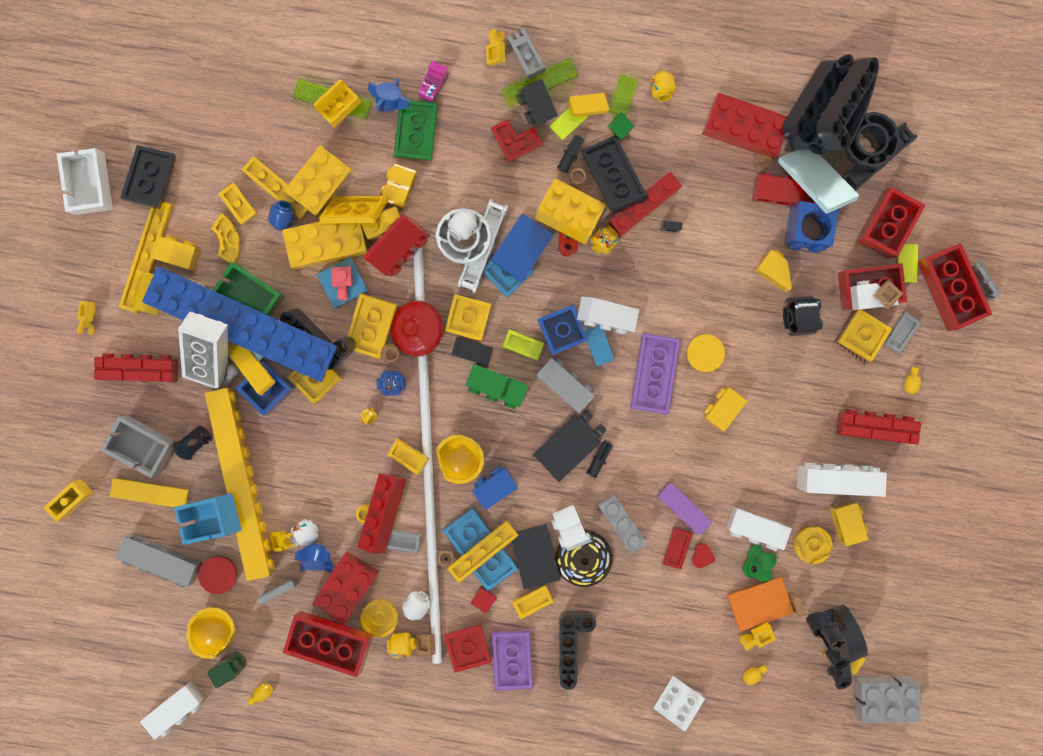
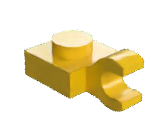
(496, 49)
(86, 314)
(760, 636)

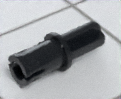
(570, 153)
(599, 459)

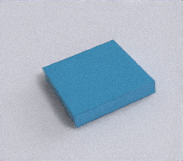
(503, 280)
(353, 292)

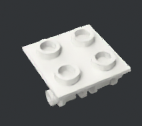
(679, 703)

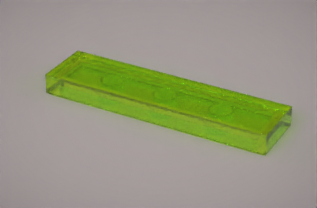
(552, 77)
(311, 92)

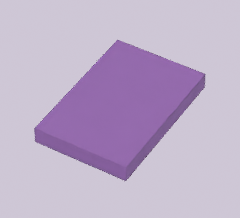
(512, 660)

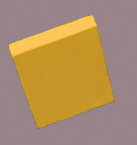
(353, 209)
(371, 324)

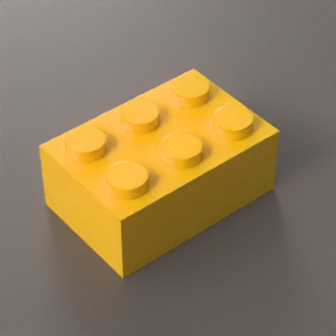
(318, 181)
(569, 211)

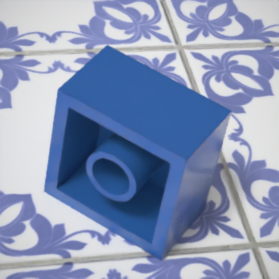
(562, 329)
(273, 396)
(495, 487)

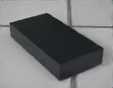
(472, 351)

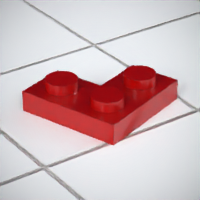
(515, 145)

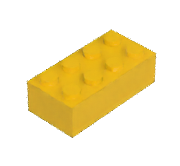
(324, 243)

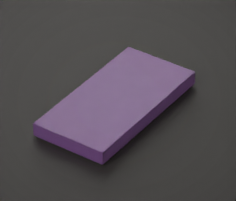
(655, 373)

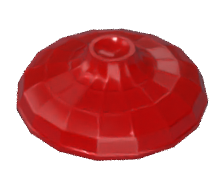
(417, 328)

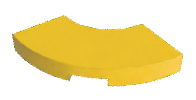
(228, 238)

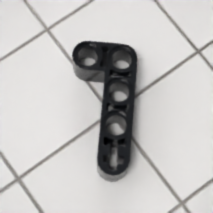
(298, 319)
(571, 649)

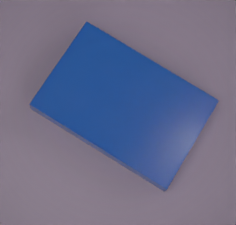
(522, 247)

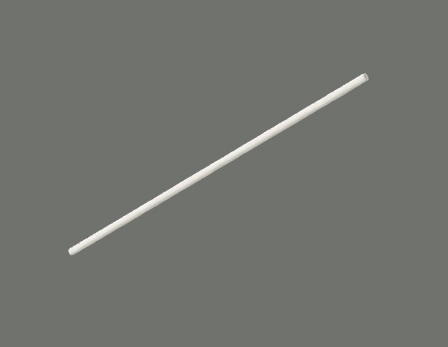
(428, 473)

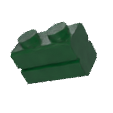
(227, 669)

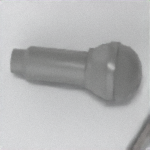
(232, 371)

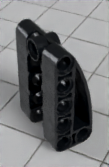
(832, 105)

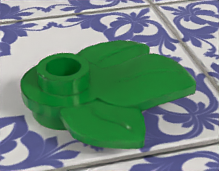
(762, 564)

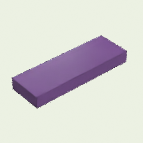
(684, 508)

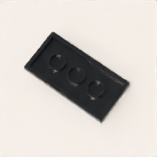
(614, 175)

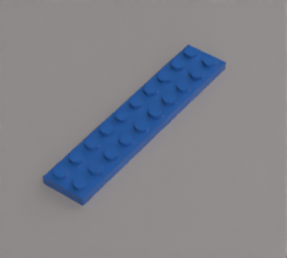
(245, 325)

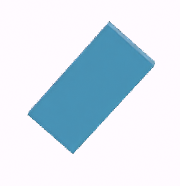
(599, 345)

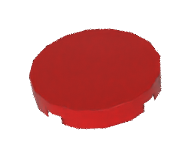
(217, 574)

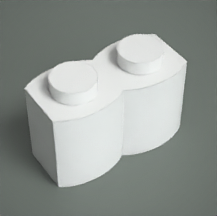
(570, 528)

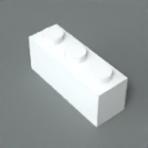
(607, 315)
(758, 529)
(173, 710)

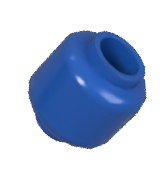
(281, 215)

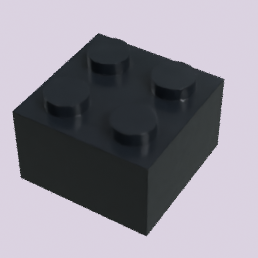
(536, 103)

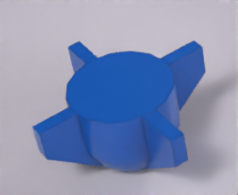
(388, 96)
(314, 558)

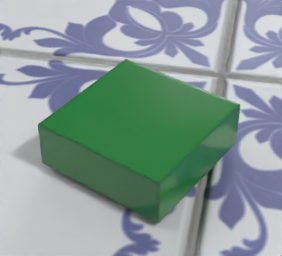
(620, 126)

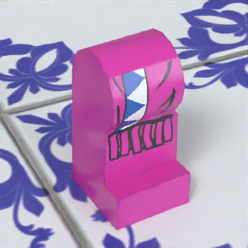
(433, 81)

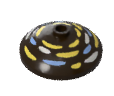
(595, 570)

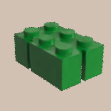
(249, 289)
(496, 386)

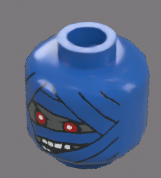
(391, 383)

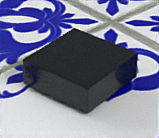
(670, 226)

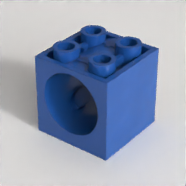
(826, 222)

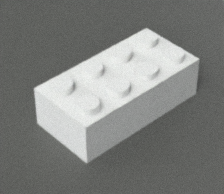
(203, 350)
(844, 480)

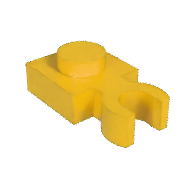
(280, 540)

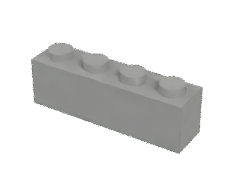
(158, 560)

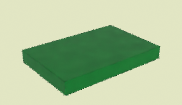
(416, 131)

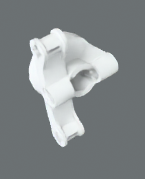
(477, 255)

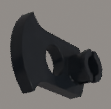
(186, 452)

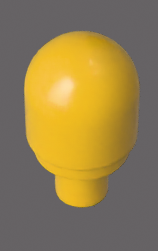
(912, 381)
(754, 674)
(260, 694)

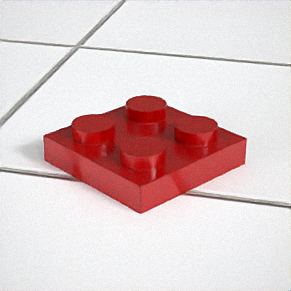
(467, 648)

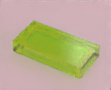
(623, 95)

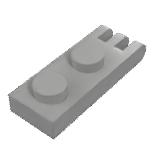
(526, 54)

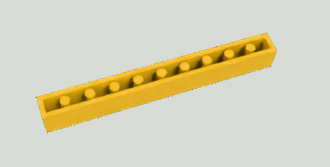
(239, 481)

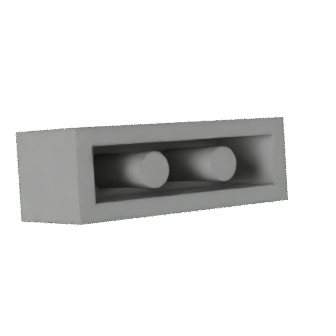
(566, 384)
(622, 523)

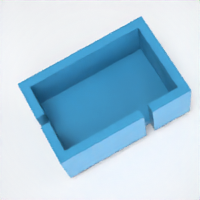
(213, 519)

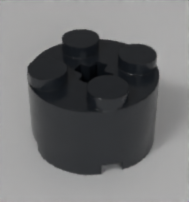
(802, 316)

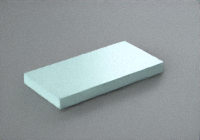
(818, 179)

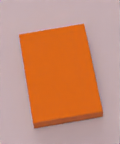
(760, 603)

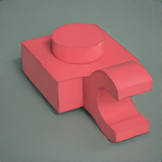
(342, 279)

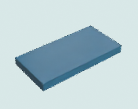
(466, 533)

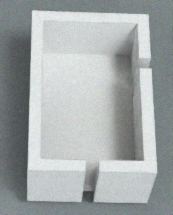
(86, 180)

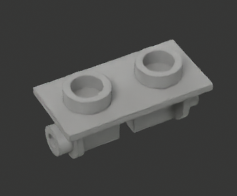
(986, 282)

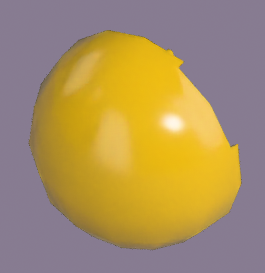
(460, 459)
(210, 632)

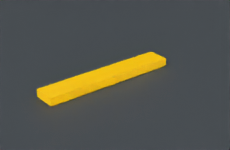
(143, 261)

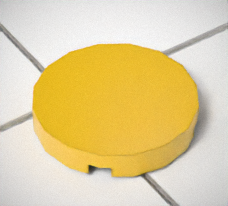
(705, 353)
(813, 544)
(379, 618)

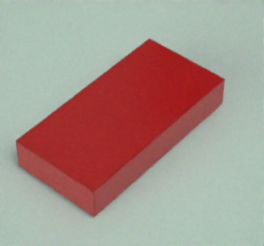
(677, 548)

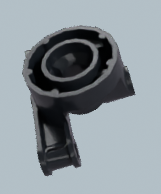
(885, 140)
(842, 639)

